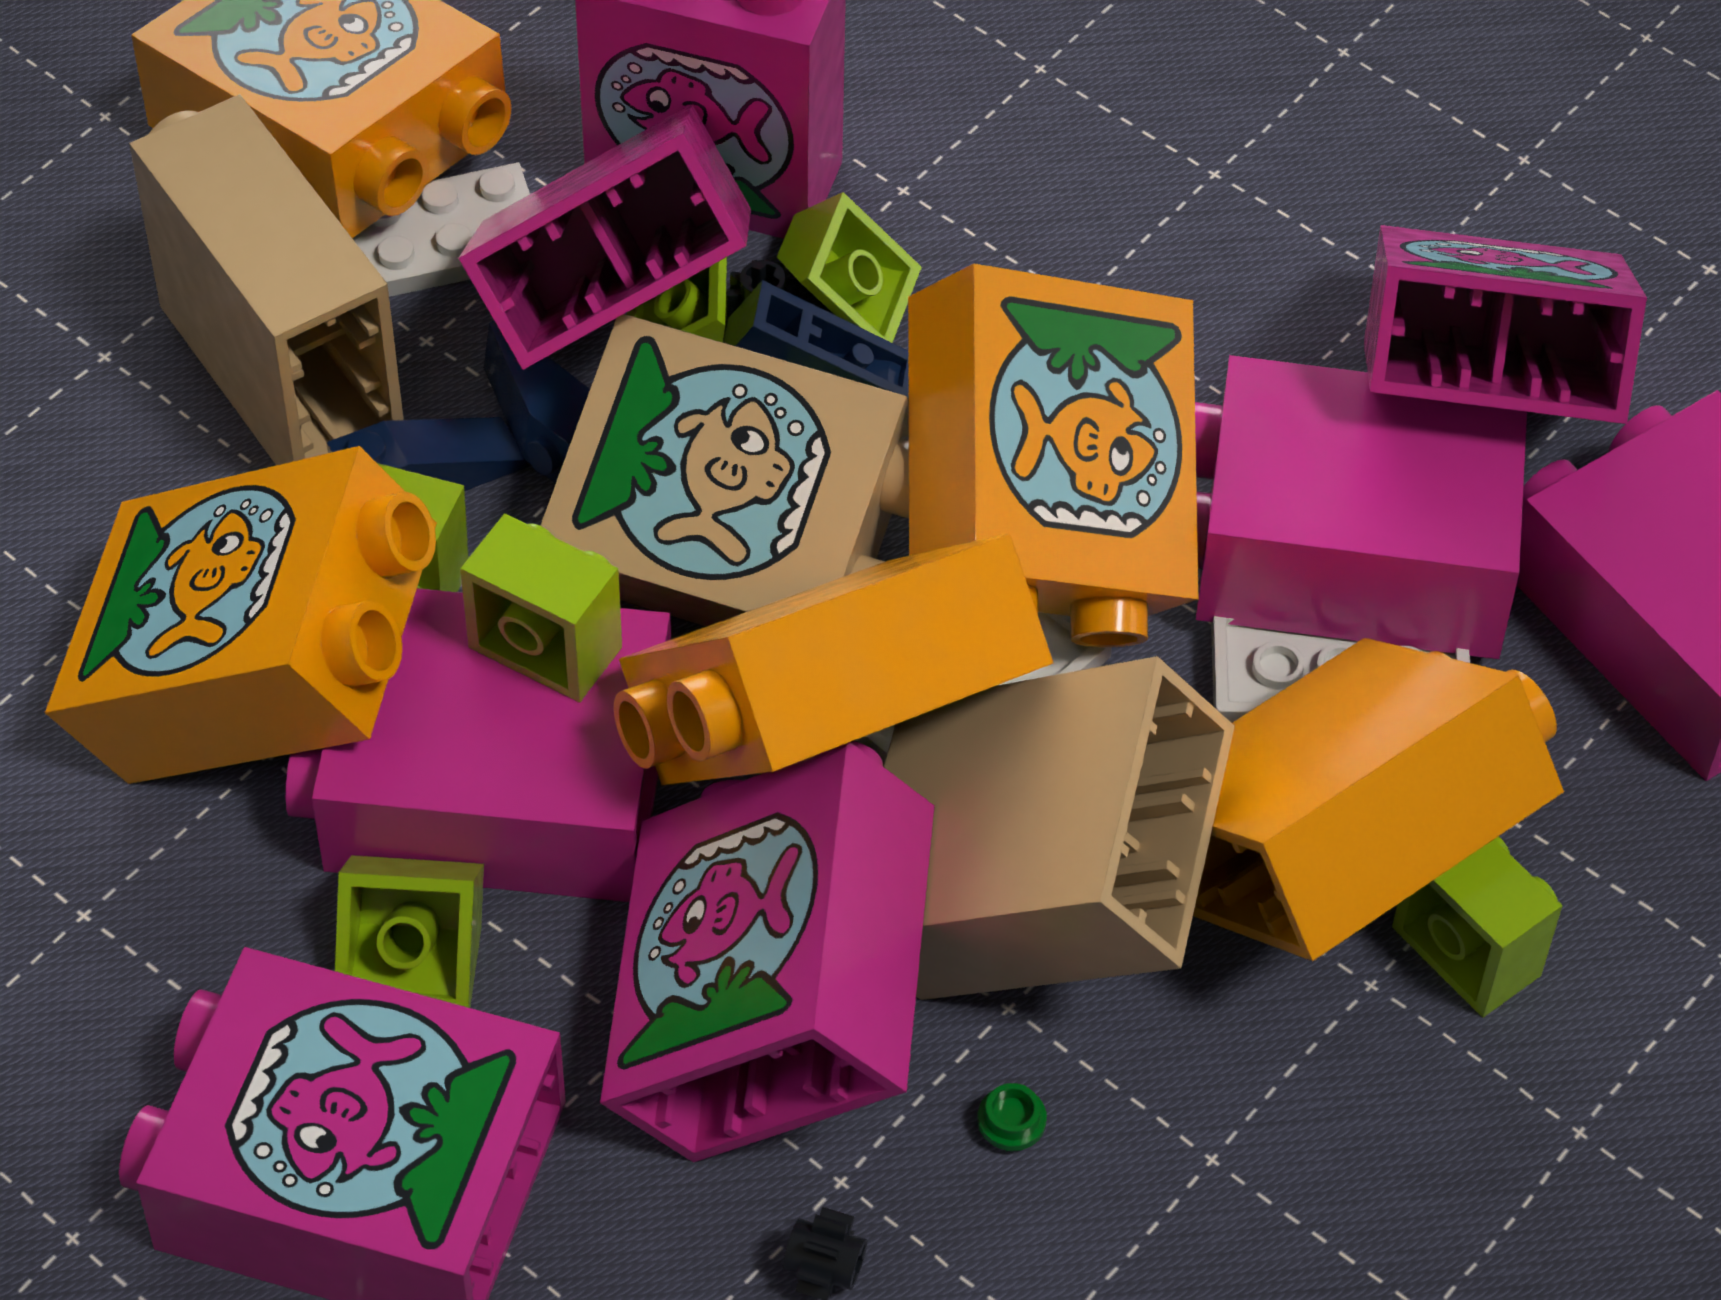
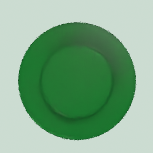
(1012, 1117)

